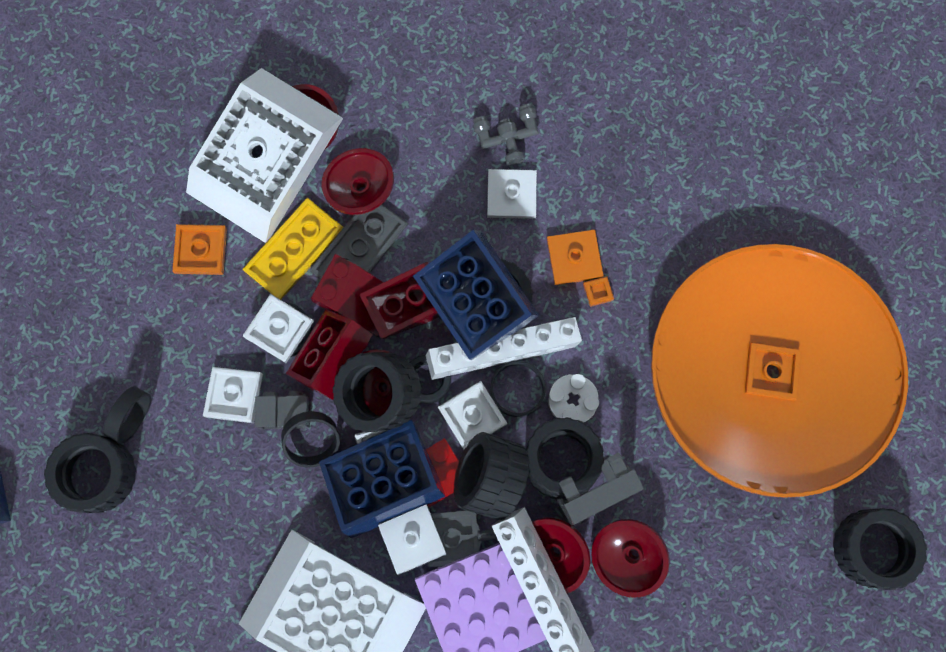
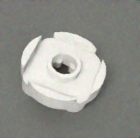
(573, 384)

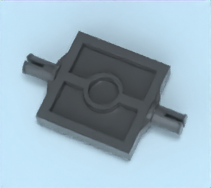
(459, 535)

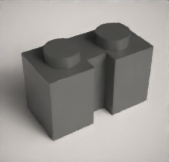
(275, 411)

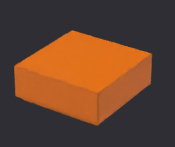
(598, 291)

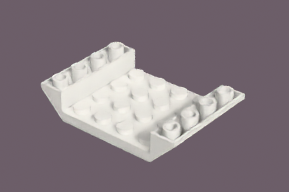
(327, 605)

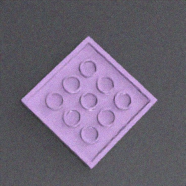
(479, 605)

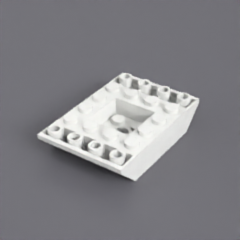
(292, 136)

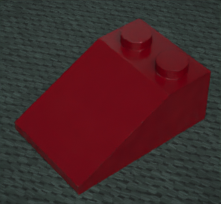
(341, 289)
(398, 304)

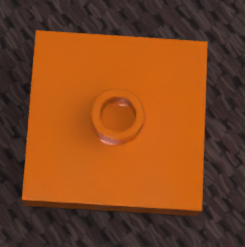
(199, 249)
(574, 257)

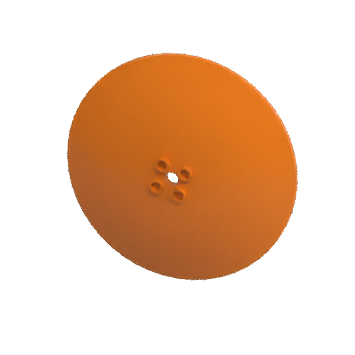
(835, 358)

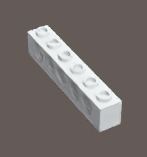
(521, 345)
(541, 583)

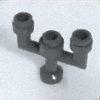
(508, 133)

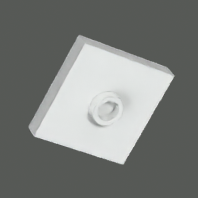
(511, 193)
(278, 328)
(232, 394)
(472, 413)
(412, 539)

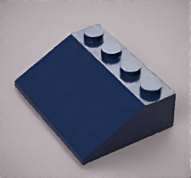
(475, 294)
(380, 479)

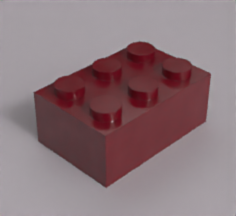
(326, 350)

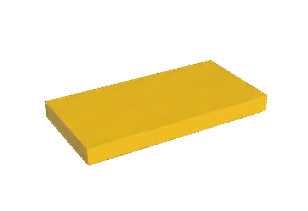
(293, 249)

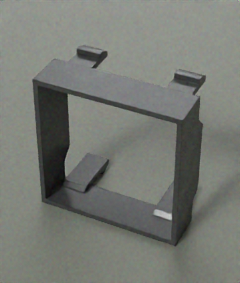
(620, 484)

